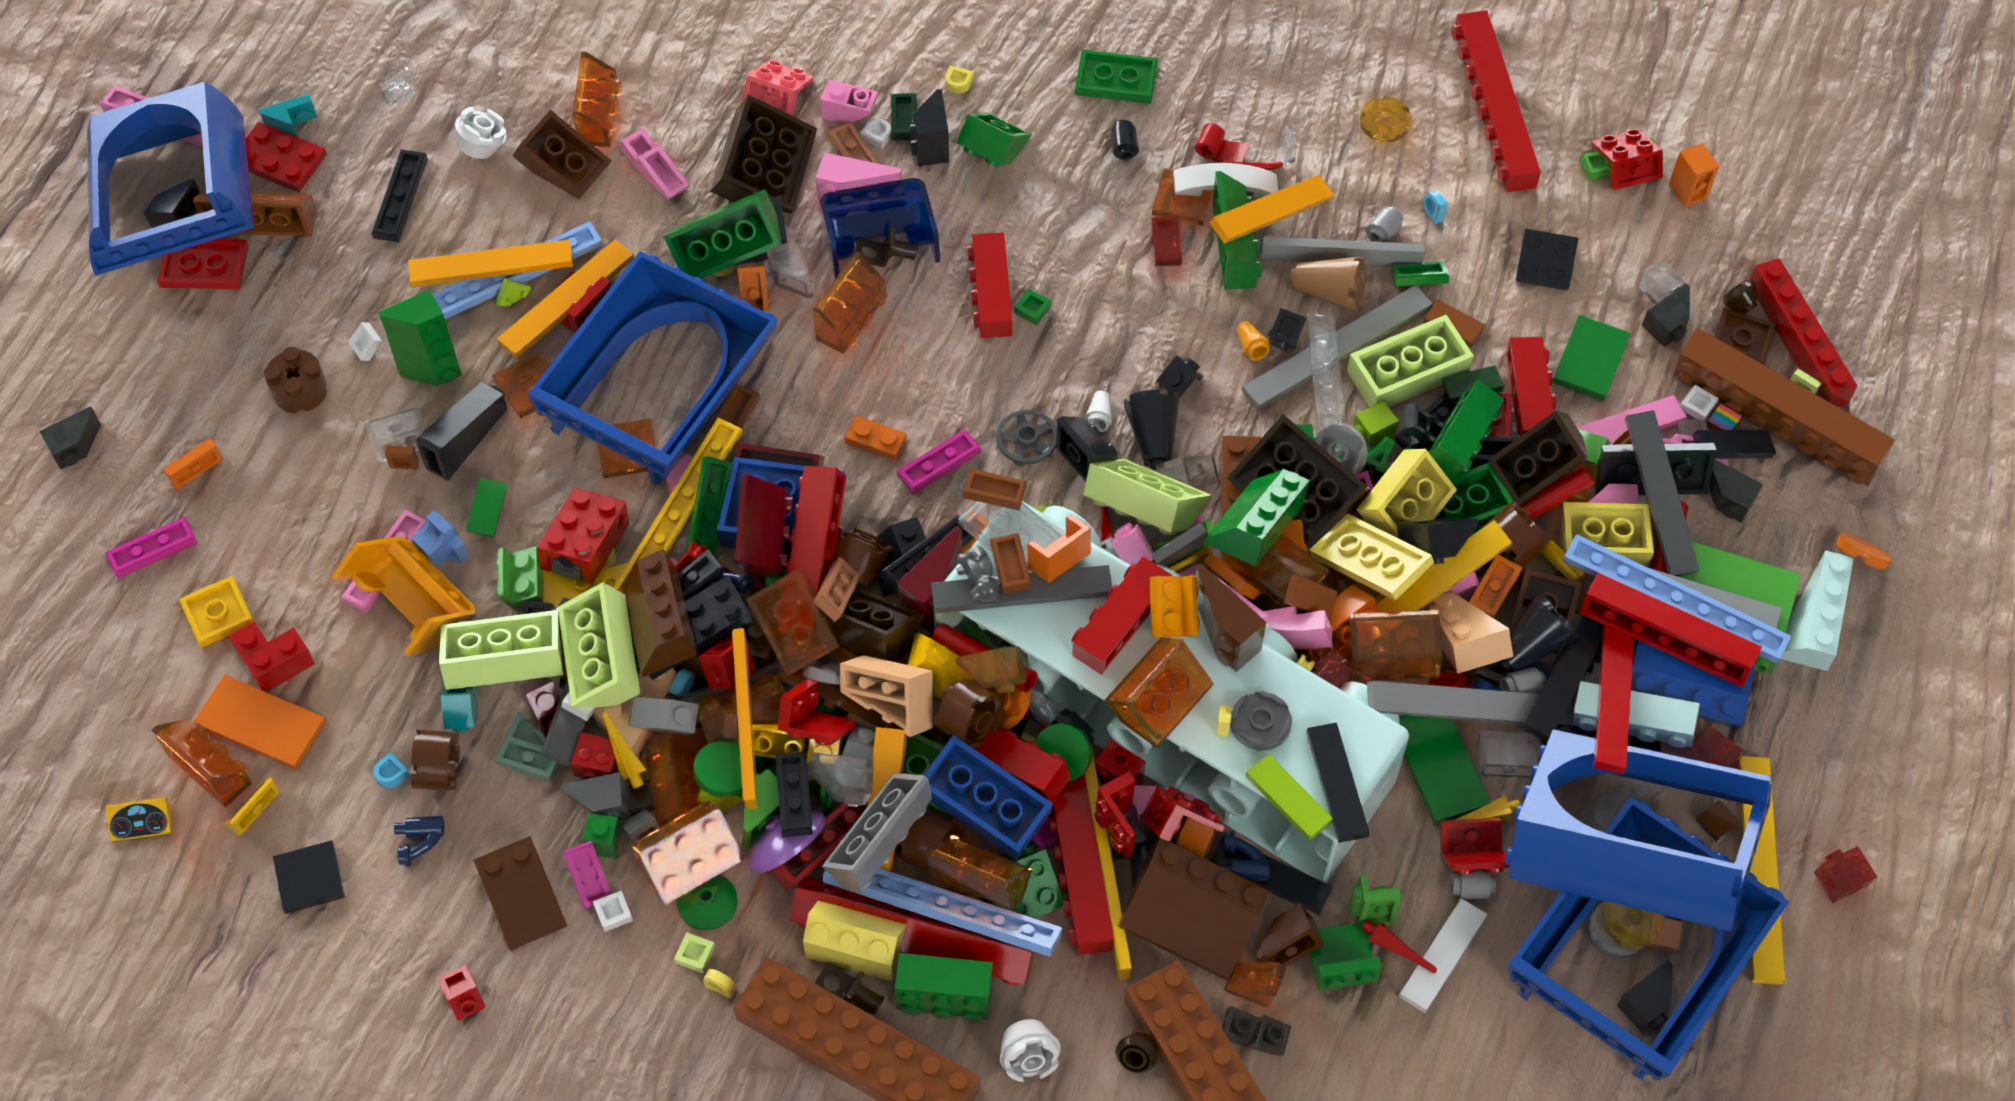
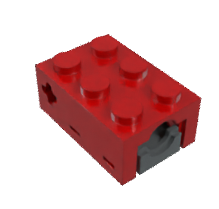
(583, 535)

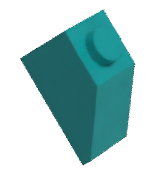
(460, 708)

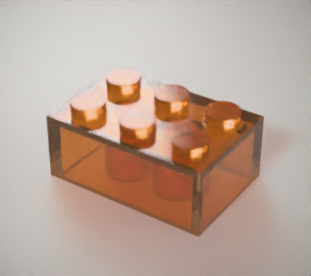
(719, 711)
(687, 852)

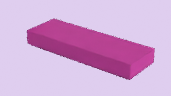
(938, 461)
(151, 547)

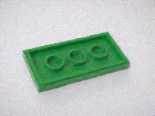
(1442, 768)

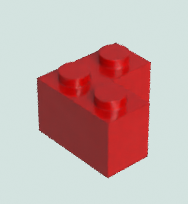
(271, 661)

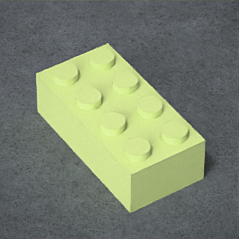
(1409, 362)

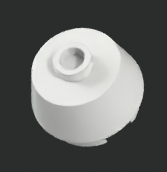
(480, 133)
(1029, 1050)

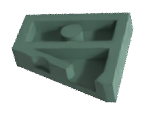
(523, 751)

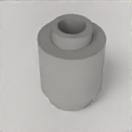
(1384, 225)
(1524, 681)
(1474, 885)

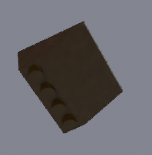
(764, 152)
(1331, 486)

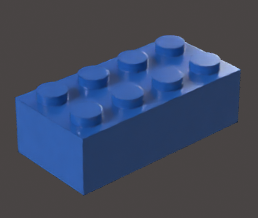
(986, 798)

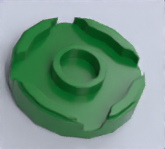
(1070, 744)
(719, 769)

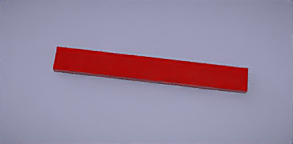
(1613, 701)

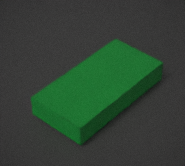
(1419, 273)

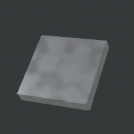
(1180, 546)

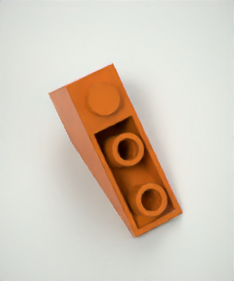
(1350, 601)

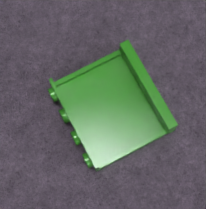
(1750, 580)

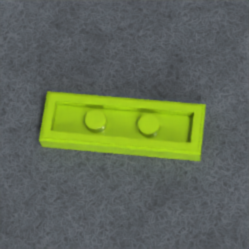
(1289, 797)

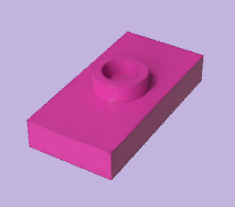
(587, 873)

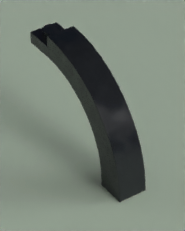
(1425, 430)

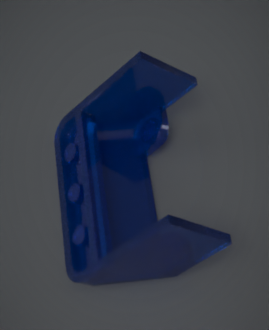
(871, 212)

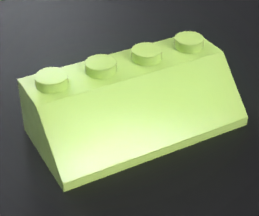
(1145, 495)
(598, 648)
(501, 650)

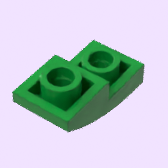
(486, 507)

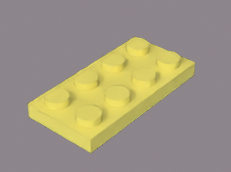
(1371, 556)

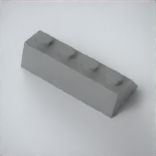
(879, 831)

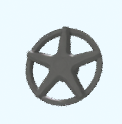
(1026, 437)

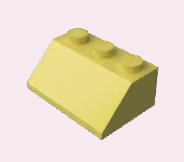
(1408, 492)
(1611, 525)
(853, 940)

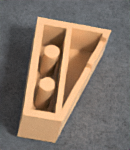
(1469, 634)
(892, 689)
(620, 715)

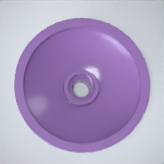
(773, 850)

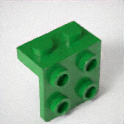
(1043, 889)
(1344, 958)

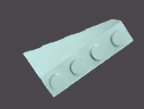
(1819, 614)
(1649, 717)

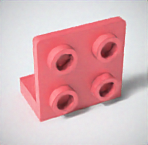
(777, 85)

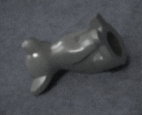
(979, 570)

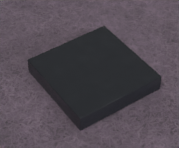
(308, 877)

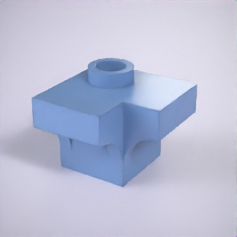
(439, 541)

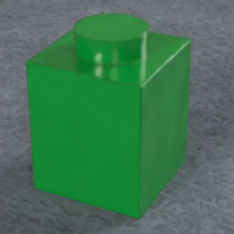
(604, 834)

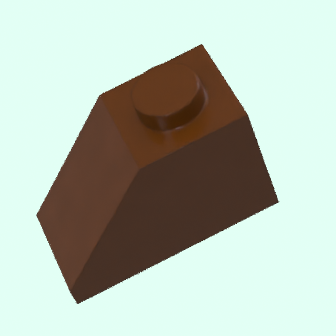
(1290, 937)

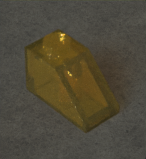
(995, 668)

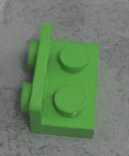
(519, 577)
(1376, 904)

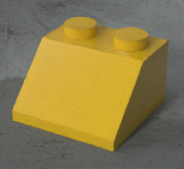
(942, 662)

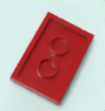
(282, 156)
(205, 266)

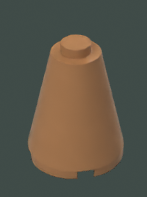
(1332, 280)

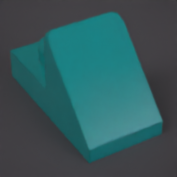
(288, 113)

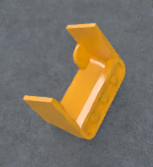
(410, 585)

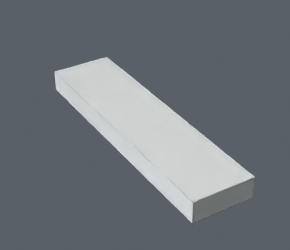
(1444, 955)

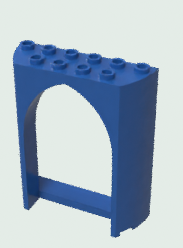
(153, 124)
(638, 302)
(1574, 858)
(1727, 958)

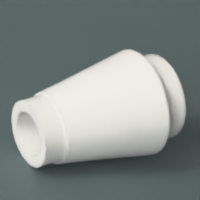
(1100, 411)

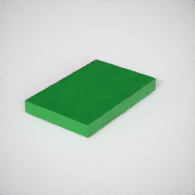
(1116, 76)
(1591, 357)

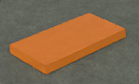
(260, 722)

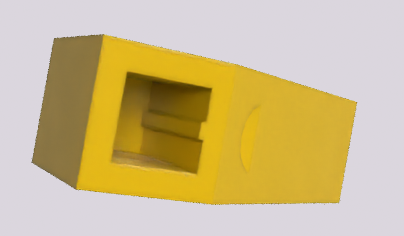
(770, 741)

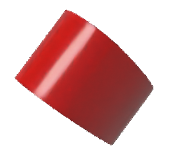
(1214, 147)

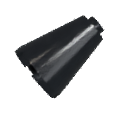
(1153, 424)
(1538, 634)

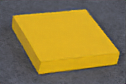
(216, 611)

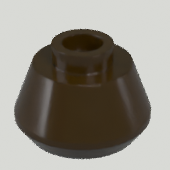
(1742, 297)
(1136, 1052)

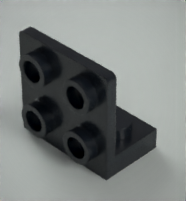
(1546, 259)

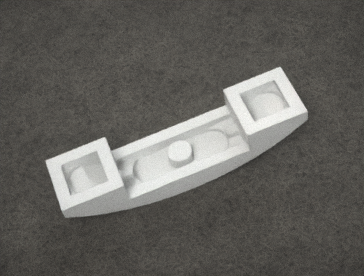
(1196, 178)

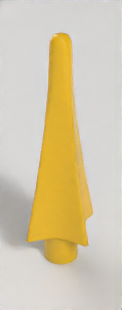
(627, 762)
(1497, 809)

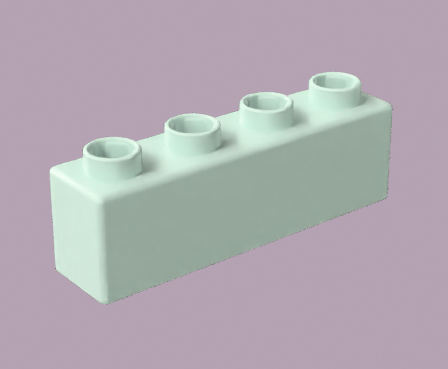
(1192, 754)

